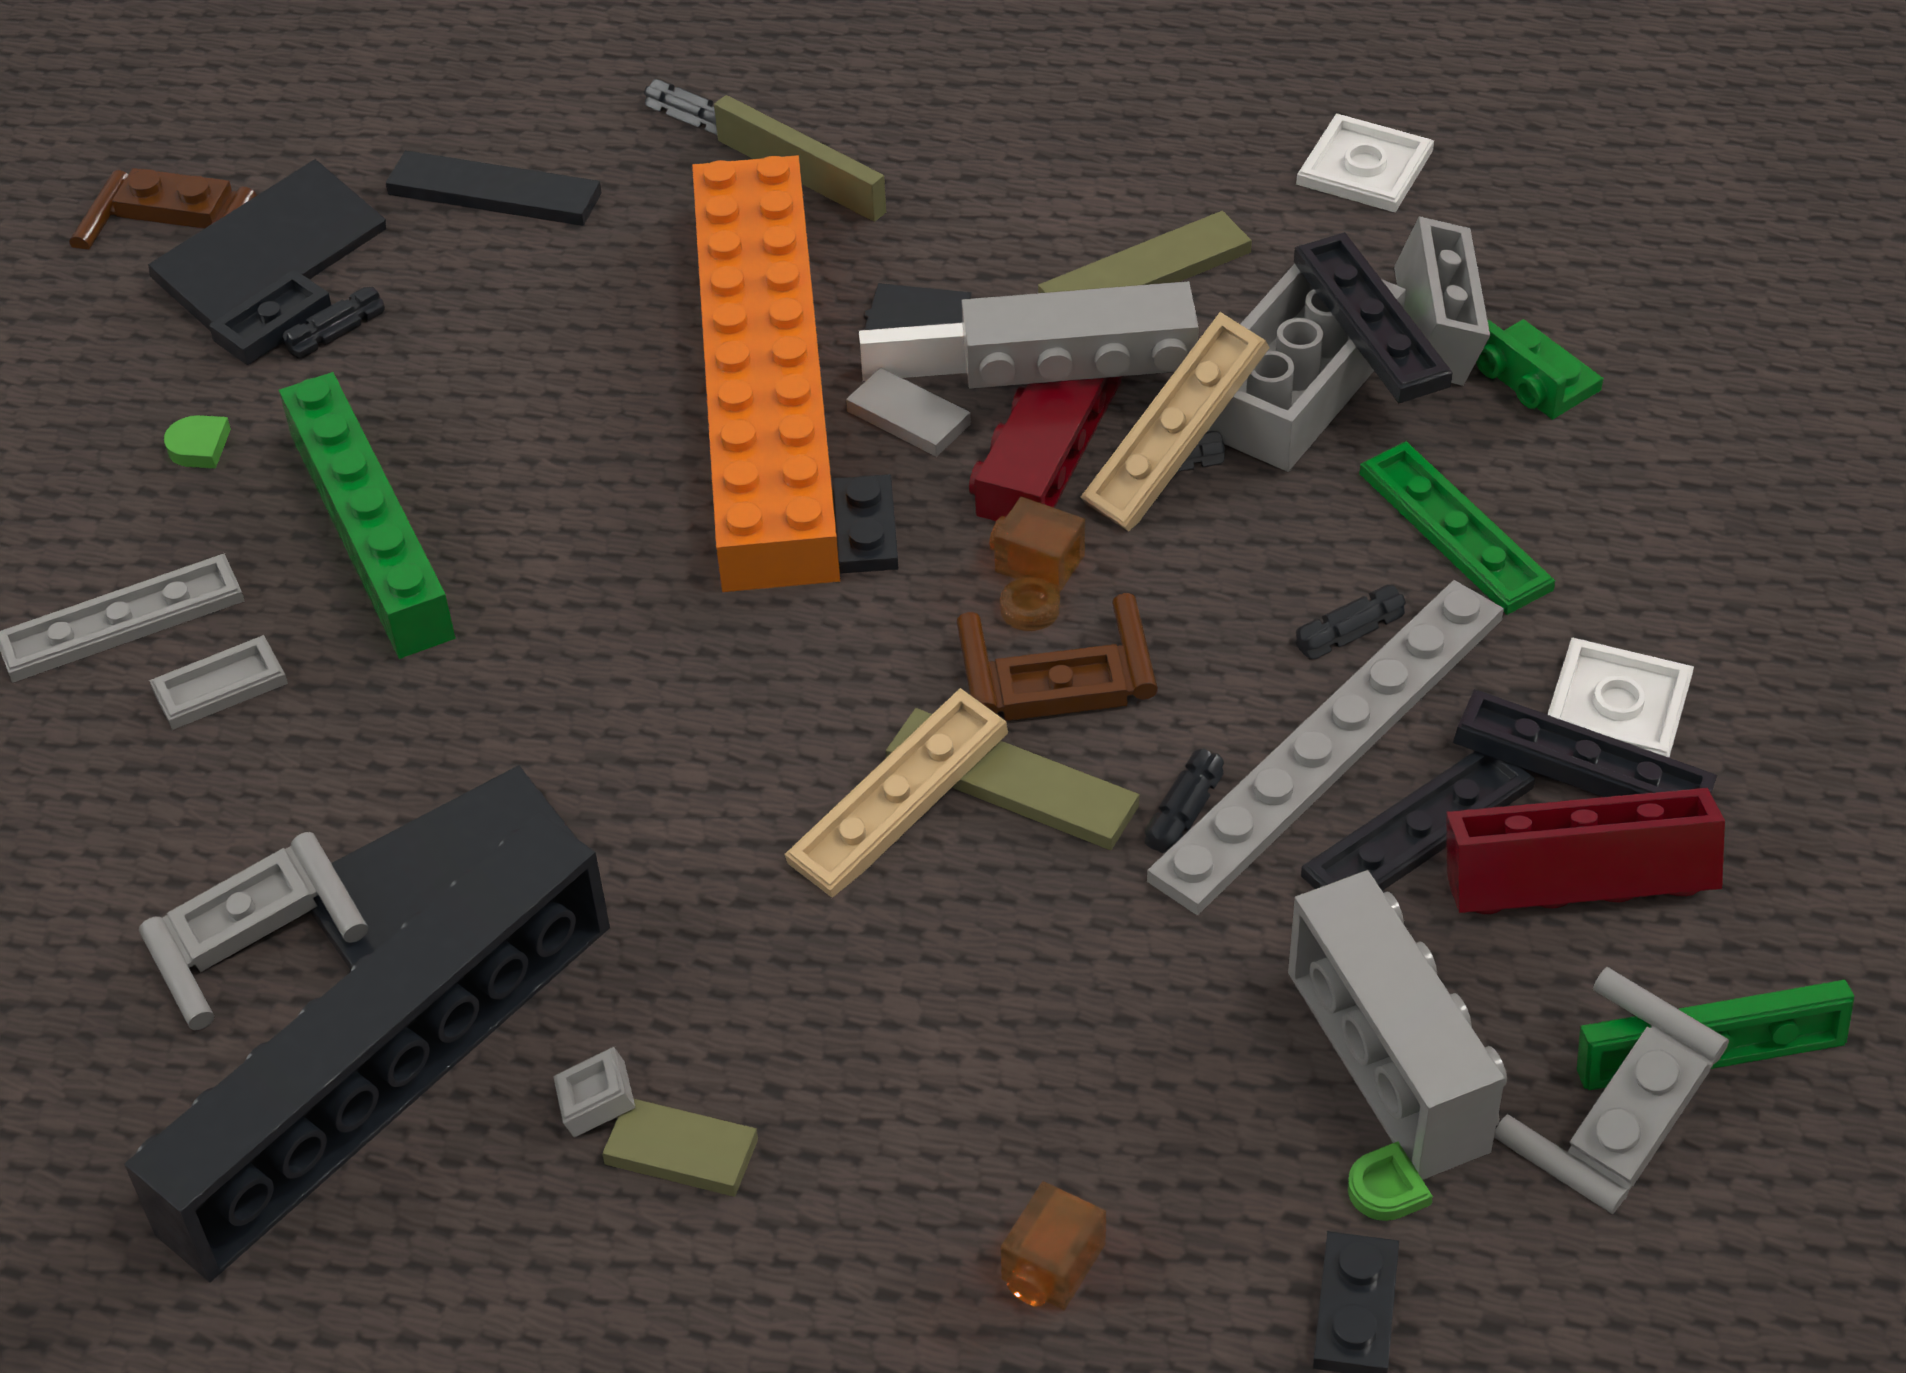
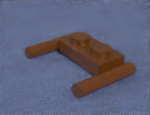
(161, 199)
(1061, 679)

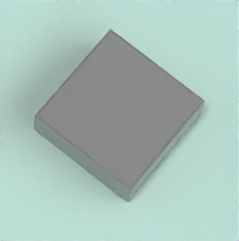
(594, 1092)

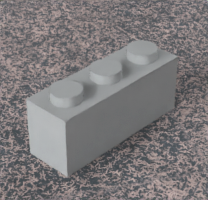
(1445, 292)

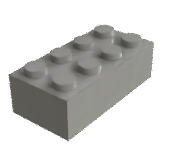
(1300, 378)
(1396, 1024)

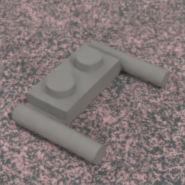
(242, 913)
(1636, 1104)

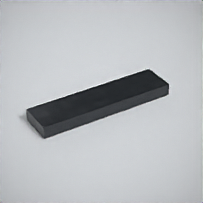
(494, 188)
(1372, 318)
(1570, 751)
(1417, 824)

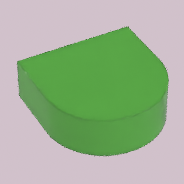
(197, 440)
(1387, 1184)

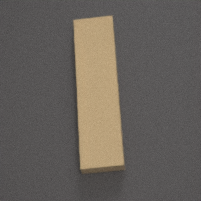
(1175, 422)
(897, 793)

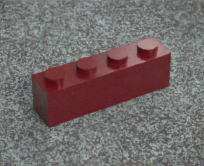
(1039, 443)
(1585, 850)

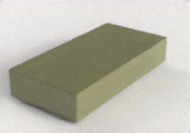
(681, 1147)

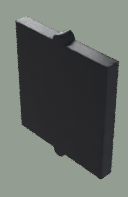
(913, 306)

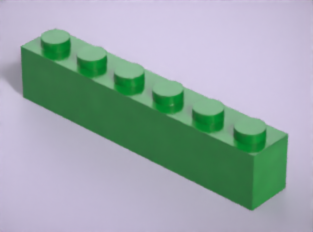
(367, 516)

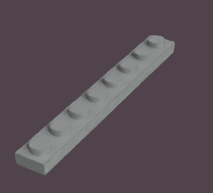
(1323, 748)

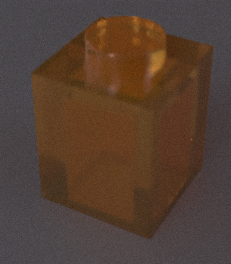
(1038, 543)
(1052, 1247)

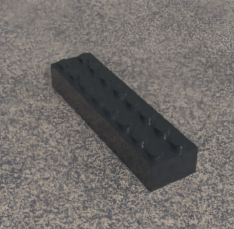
(369, 1047)

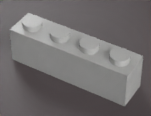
(1078, 334)

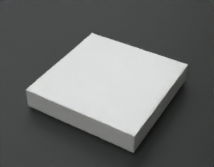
(1365, 162)
(1622, 694)

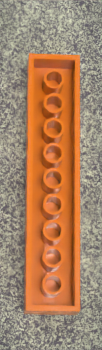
(763, 377)

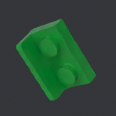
(1537, 369)

